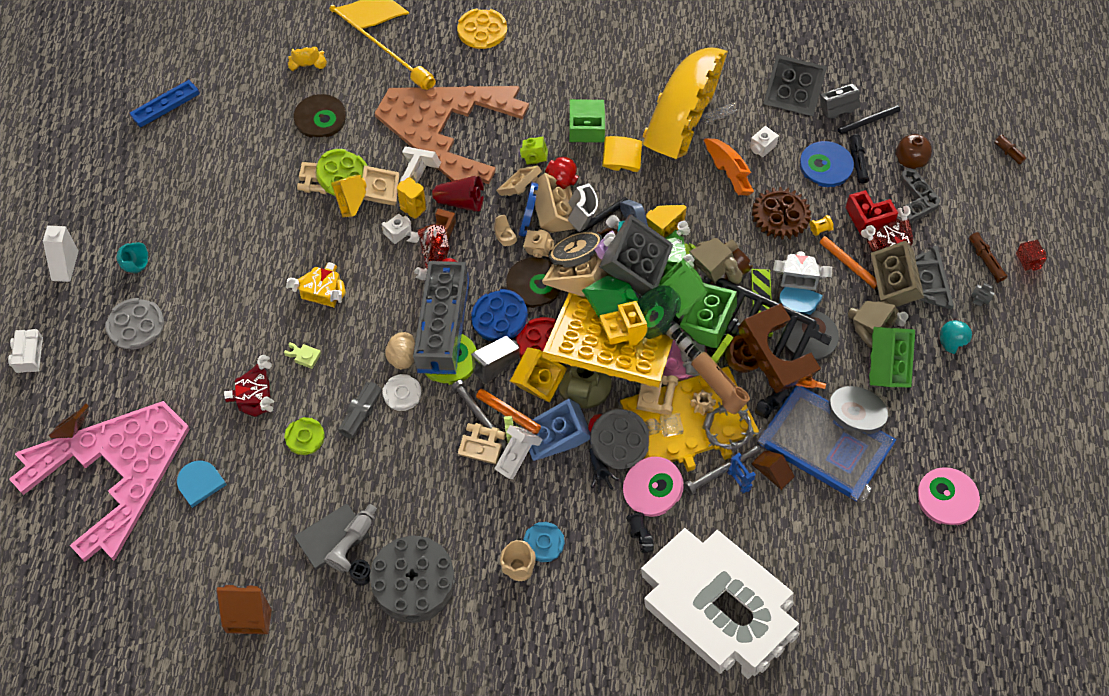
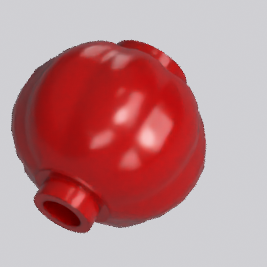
(564, 171)

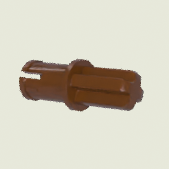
(1010, 149)

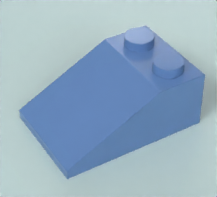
(561, 430)

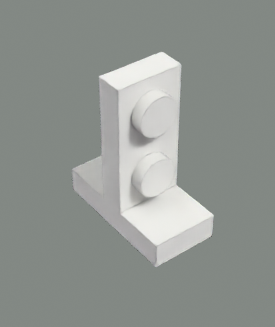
(418, 160)
(516, 450)

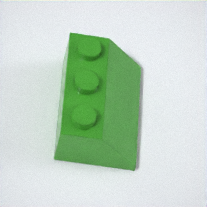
(710, 316)
(892, 357)

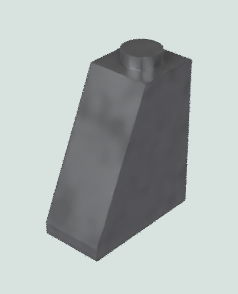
(494, 358)

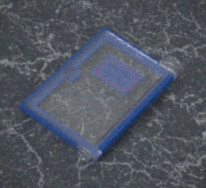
(823, 448)

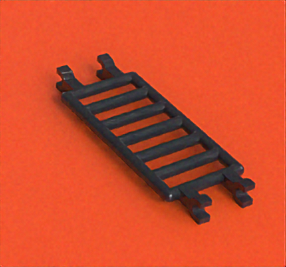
(794, 315)

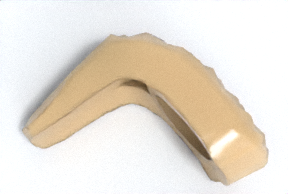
(503, 231)

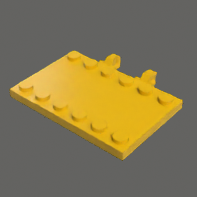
(694, 437)

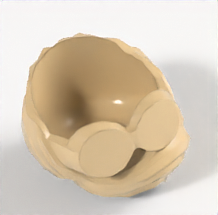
(400, 350)
(518, 560)

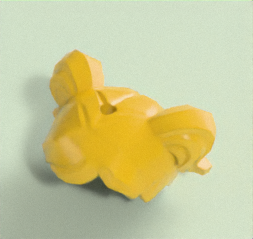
(306, 57)

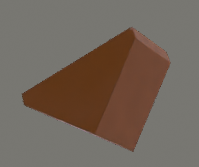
(774, 468)

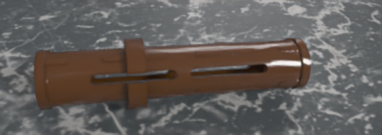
(984, 252)

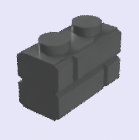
(840, 101)

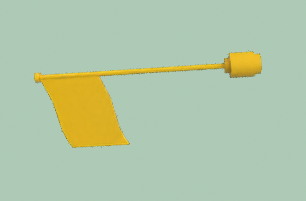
(373, 12)

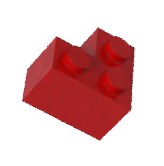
(866, 213)

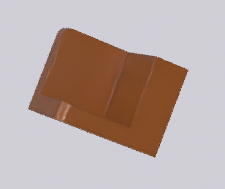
(446, 219)

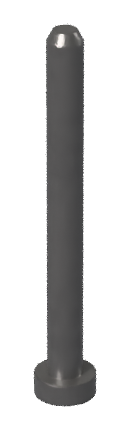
(458, 387)
(692, 486)

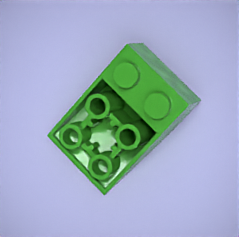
(587, 121)
(686, 283)

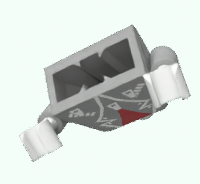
(801, 271)

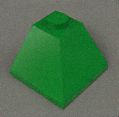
(608, 294)

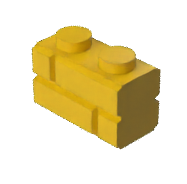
(411, 197)

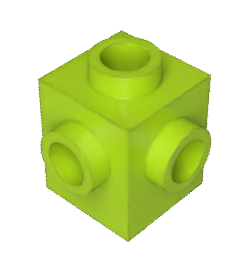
(534, 150)

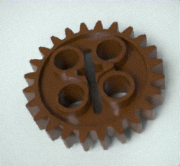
(772, 218)

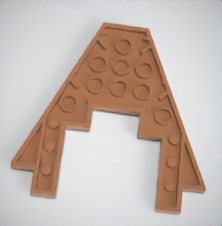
(421, 115)

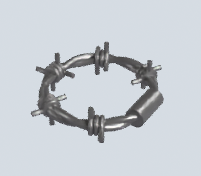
(732, 446)

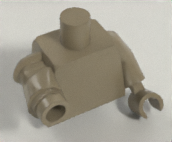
(717, 259)

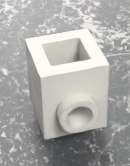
(763, 141)

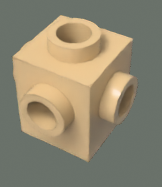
(538, 243)

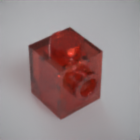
(1031, 255)

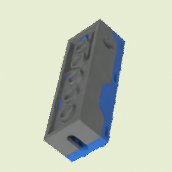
(441, 317)

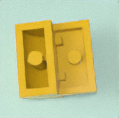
(625, 324)

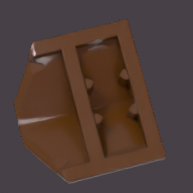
(69, 427)

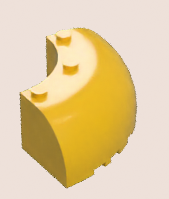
(682, 102)

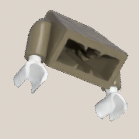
(875, 315)

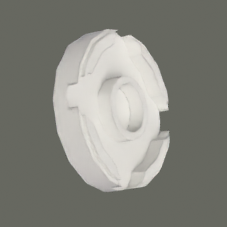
(402, 399)

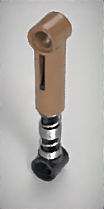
(732, 397)

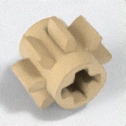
(703, 402)

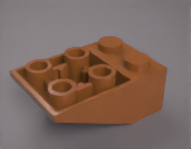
(244, 610)

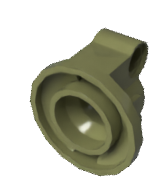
(585, 391)

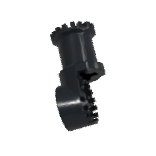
(771, 402)
(639, 531)

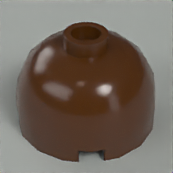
(914, 151)
(739, 356)

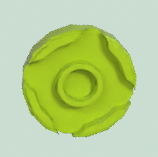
(304, 436)

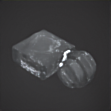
(669, 424)

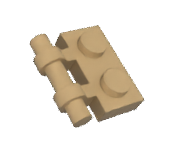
(308, 174)
(481, 449)

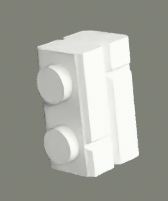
(26, 351)

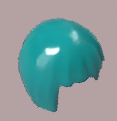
(132, 257)
(955, 334)

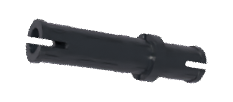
(856, 144)

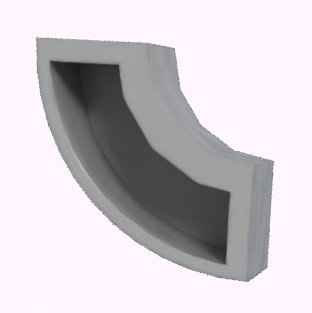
(583, 205)

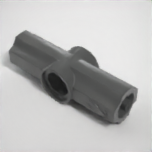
(359, 410)

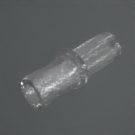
(719, 113)

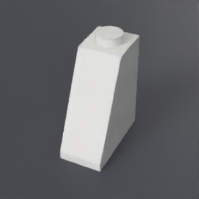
(60, 253)

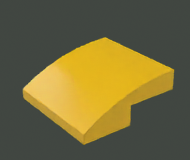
(622, 153)

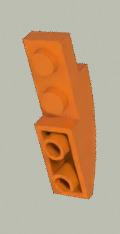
(728, 159)

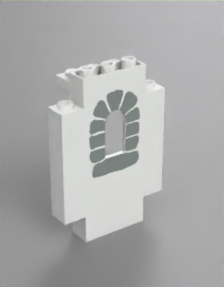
(693, 575)

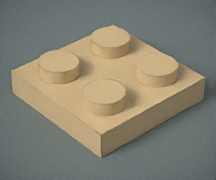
(518, 181)
(380, 185)

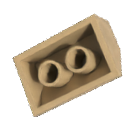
(552, 205)

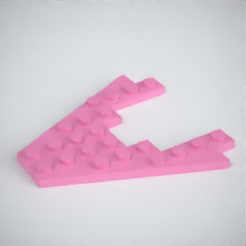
(135, 445)

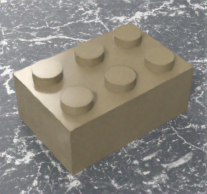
(897, 274)

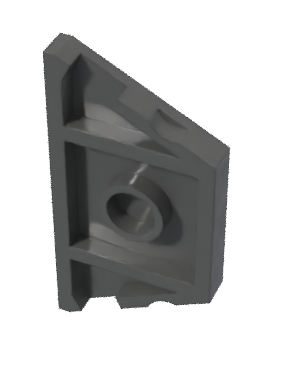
(934, 279)

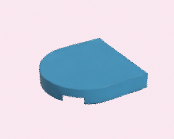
(800, 300)
(199, 481)

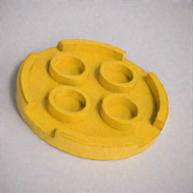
(482, 28)

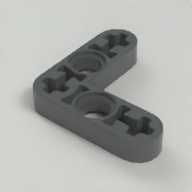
(922, 199)

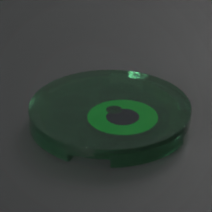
(659, 309)

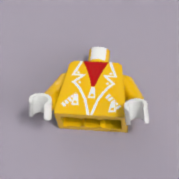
(320, 285)

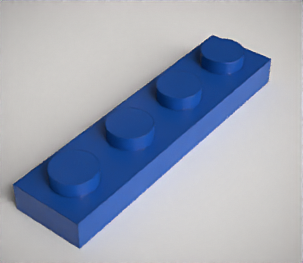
(164, 103)

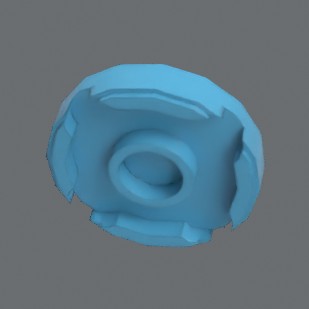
(545, 549)

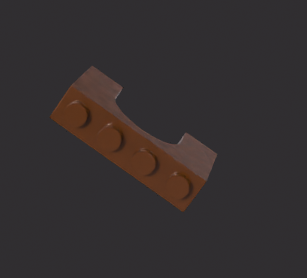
(779, 372)

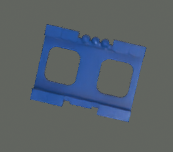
(746, 479)

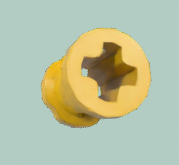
(821, 225)

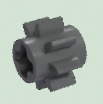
(982, 294)

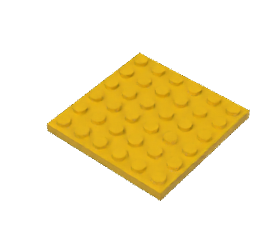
(582, 343)

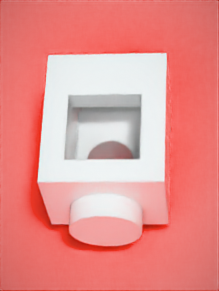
(396, 228)

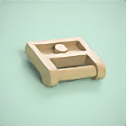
(649, 396)

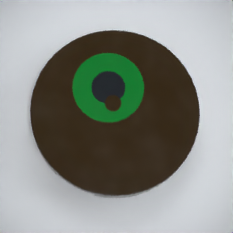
(320, 116)
(526, 280)

